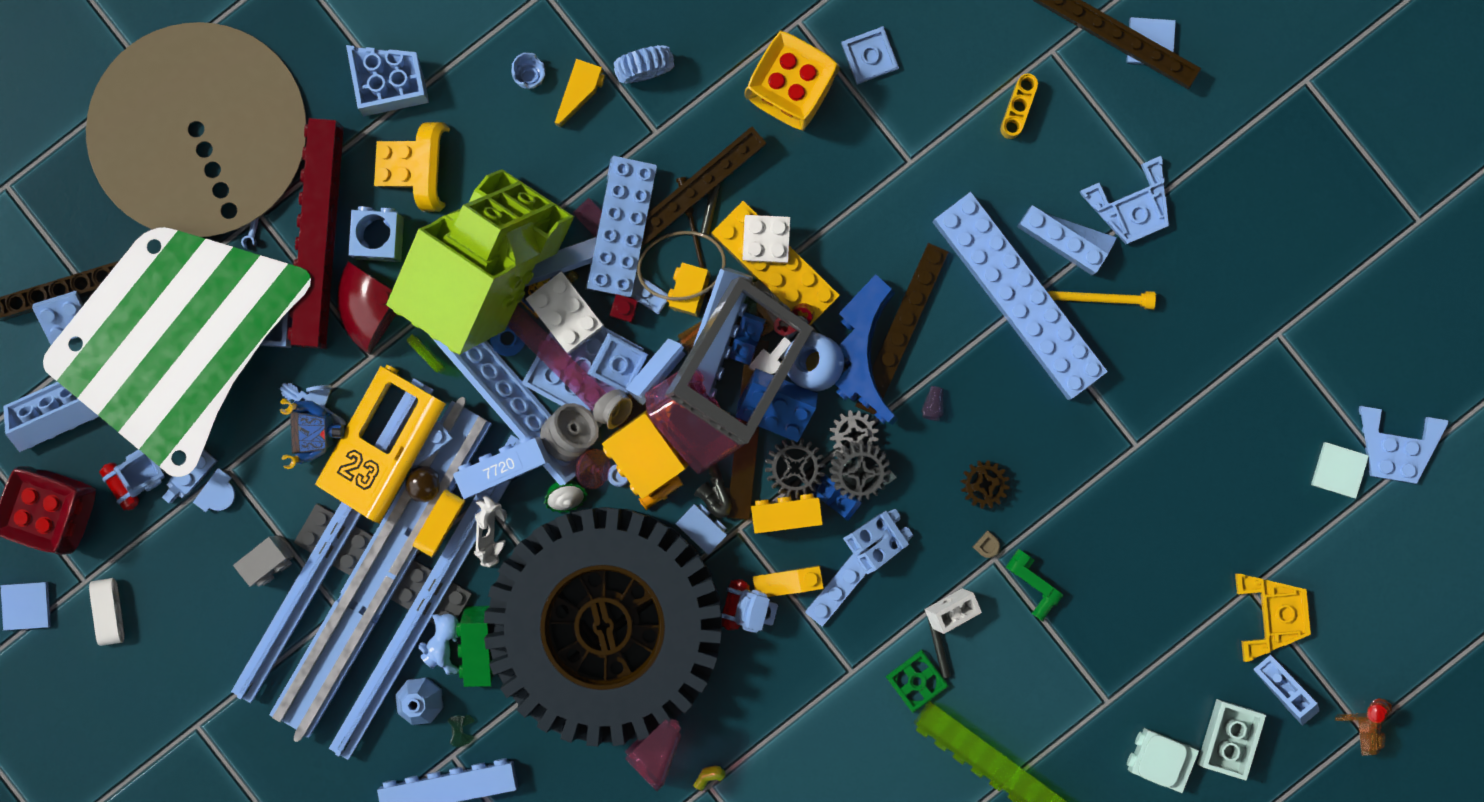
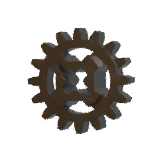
(982, 473)

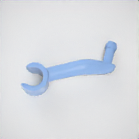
(252, 231)

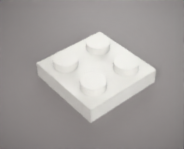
(766, 239)

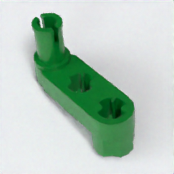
(1020, 565)

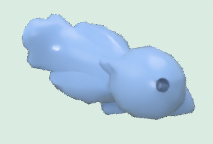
(438, 649)

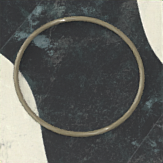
(669, 235)

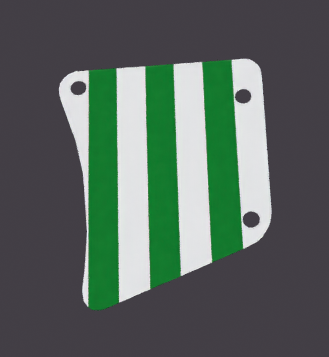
(172, 339)

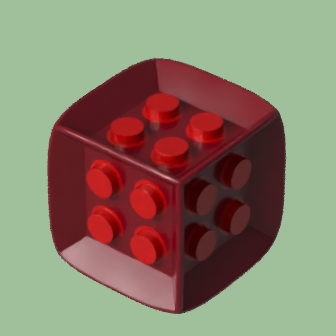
(45, 510)

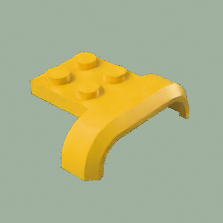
(413, 165)

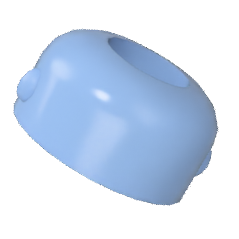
(829, 366)

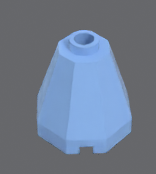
(425, 694)

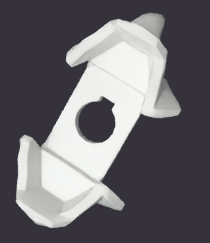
(486, 548)

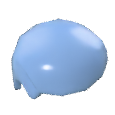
(528, 71)

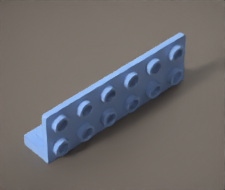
(621, 226)

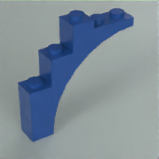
(863, 315)

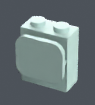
(1162, 760)

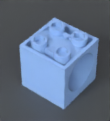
(358, 247)

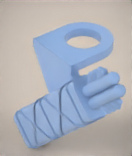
(317, 394)

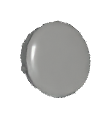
(612, 408)

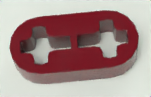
(804, 307)

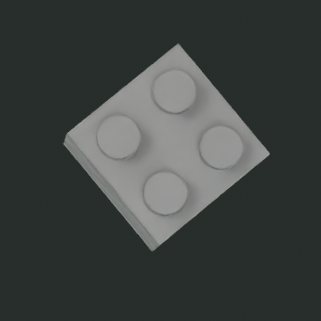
(263, 561)

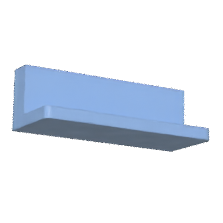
(656, 370)

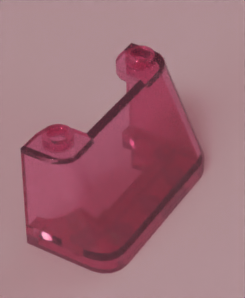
(655, 754)

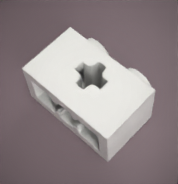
(953, 611)

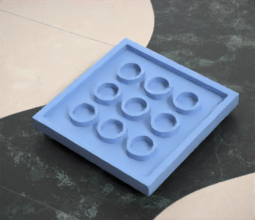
(548, 384)

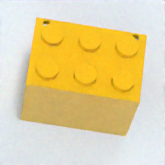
(643, 455)

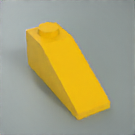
(580, 88)
(789, 581)

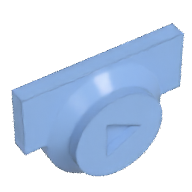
(217, 493)

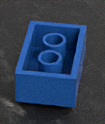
(788, 410)

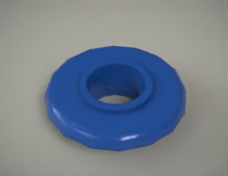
(506, 350)

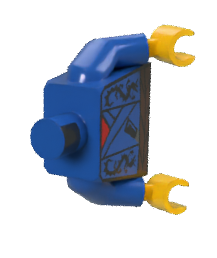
(310, 431)

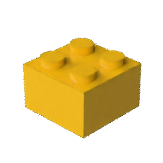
(689, 281)

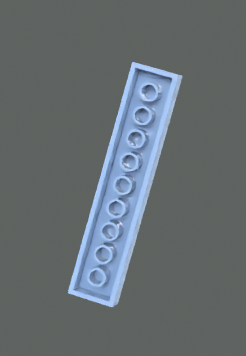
(1019, 296)

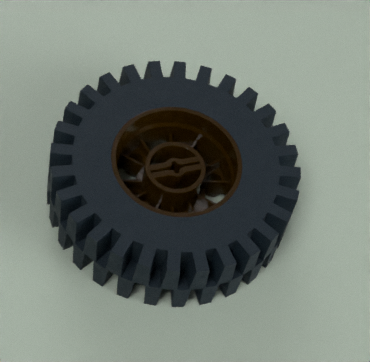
(549, 682)

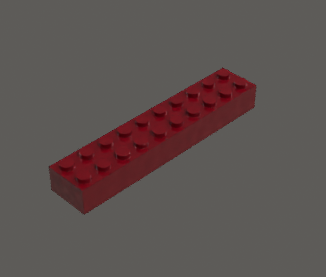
(317, 230)

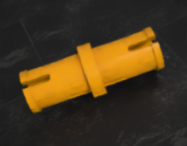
(661, 492)

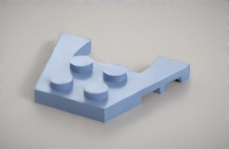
(1136, 213)
(1398, 456)

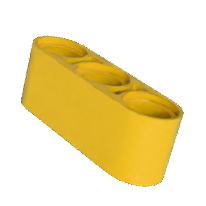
(1026, 98)
(438, 523)

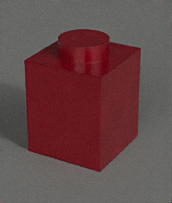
(624, 308)

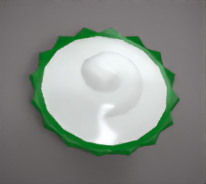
(565, 497)

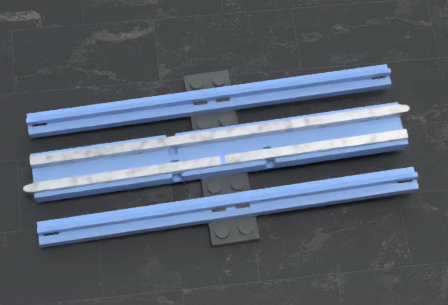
(379, 570)

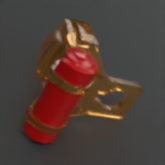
(1370, 725)

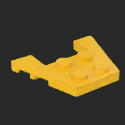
(1283, 613)

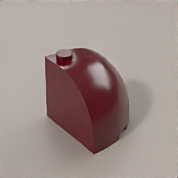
(363, 307)

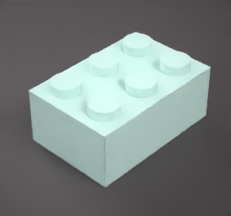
(1231, 739)

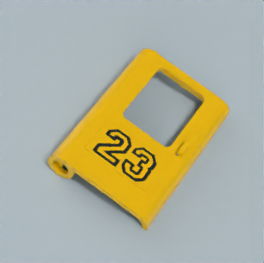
(361, 472)

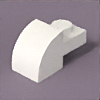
(769, 362)

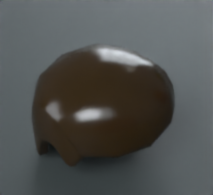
(422, 484)

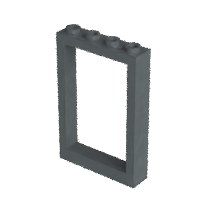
(706, 409)

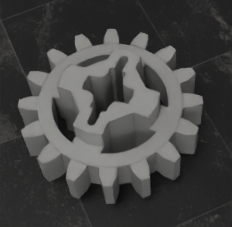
(851, 422)

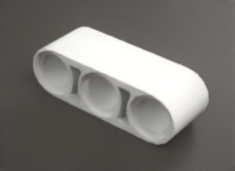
(106, 611)

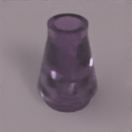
(933, 404)

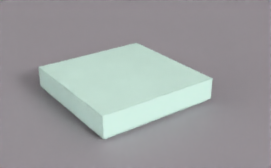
(1339, 470)

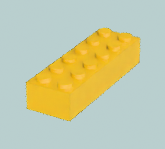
(789, 282)

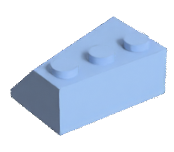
(386, 79)

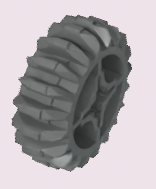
(807, 482)
(860, 489)

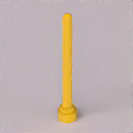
(1145, 300)

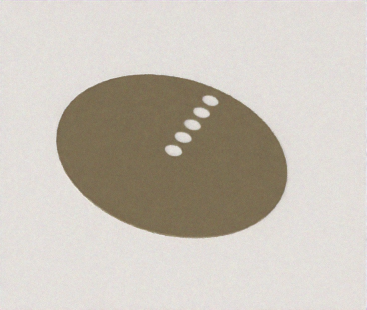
(185, 76)

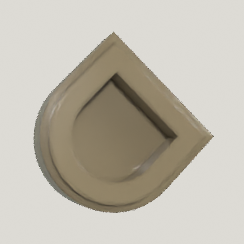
(987, 545)

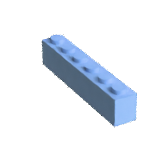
(453, 786)

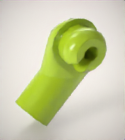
(709, 774)

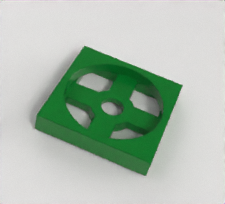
(914, 705)

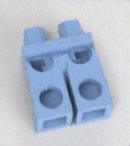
(885, 534)

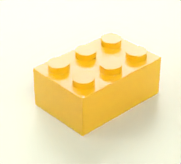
(786, 513)

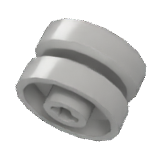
(569, 432)

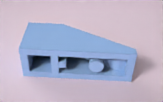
(1287, 690)

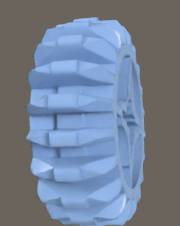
(643, 64)

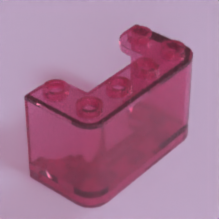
(690, 436)

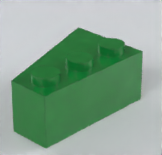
(475, 657)

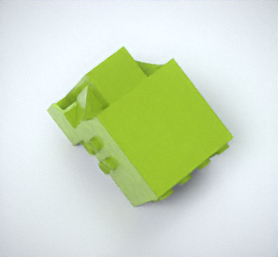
(476, 261)

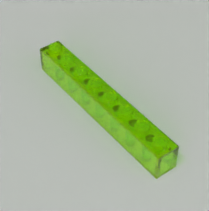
(982, 757)

